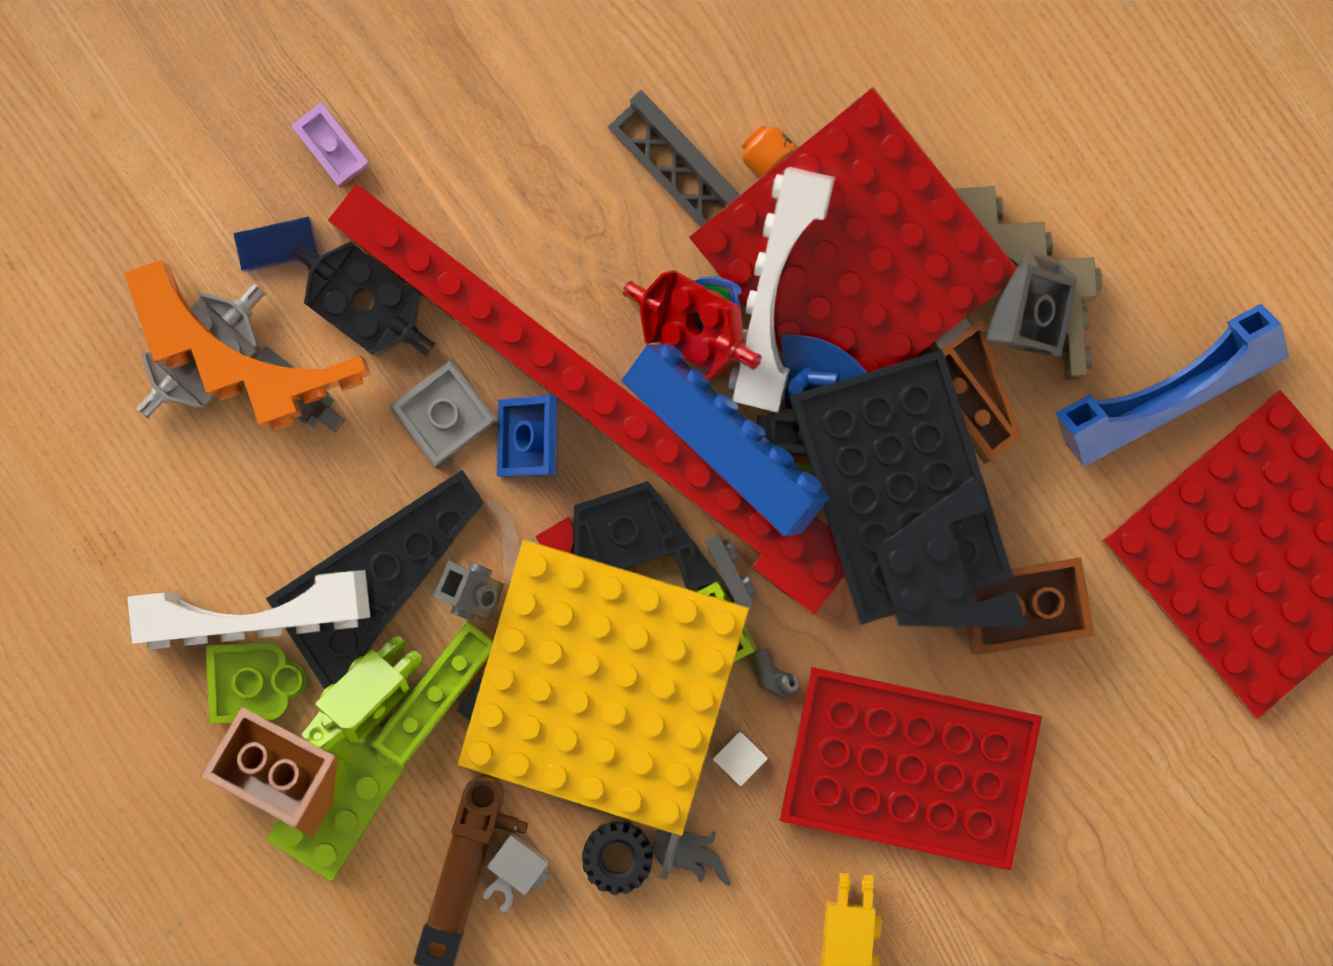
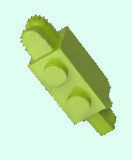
(363, 696)

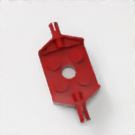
(669, 317)

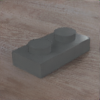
(723, 557)

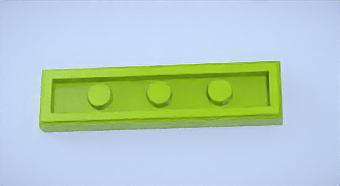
(433, 695)

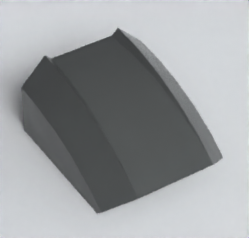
(1034, 306)

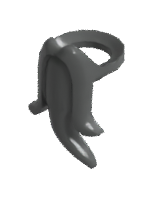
(687, 853)

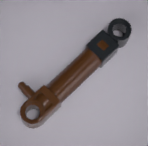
(461, 871)

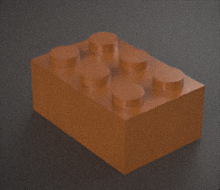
(1052, 604)

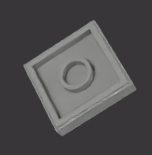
(443, 413)

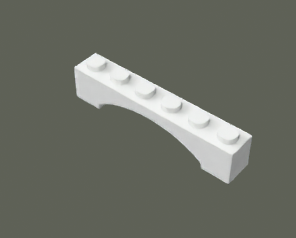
(800, 199)
(164, 616)

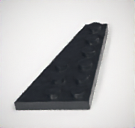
(395, 562)

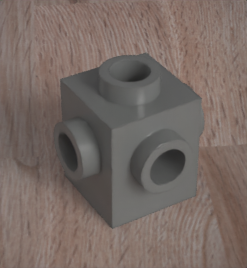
(469, 590)

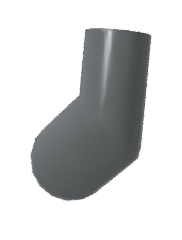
(771, 678)

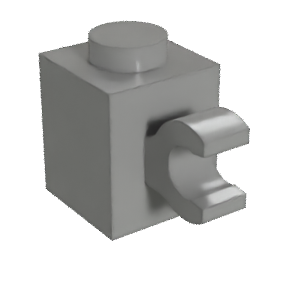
(518, 867)

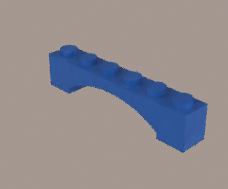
(1244, 350)

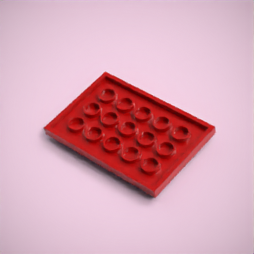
(910, 768)

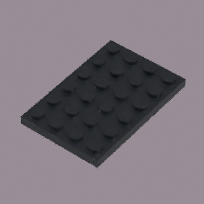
(886, 455)

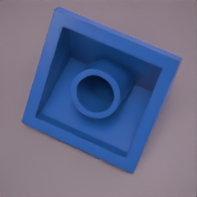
(528, 437)

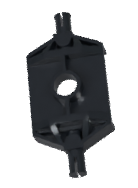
(339, 276)

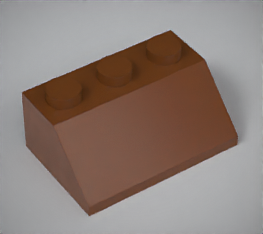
(275, 771)

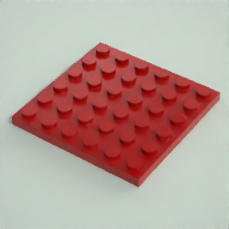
(887, 262)
(1245, 553)

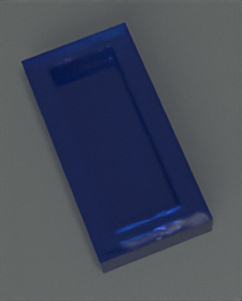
(272, 243)

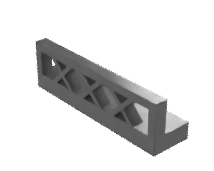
(682, 148)

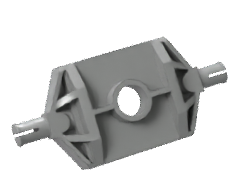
(227, 322)

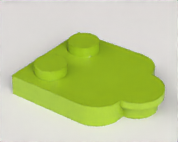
(251, 678)

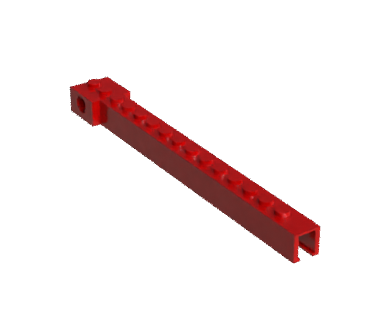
(797, 565)

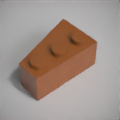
(981, 394)

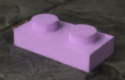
(330, 145)

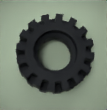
(606, 879)

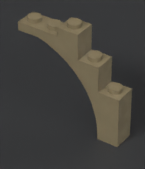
(1016, 242)

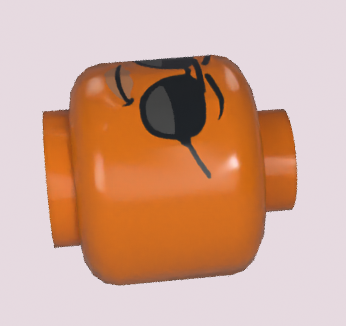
(766, 149)

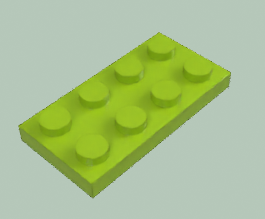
(360, 789)

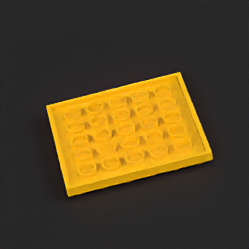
(603, 686)

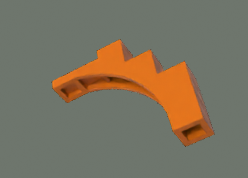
(177, 334)

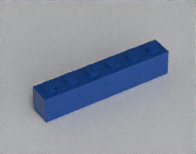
(725, 438)

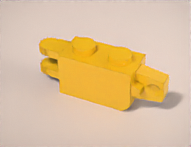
(851, 927)

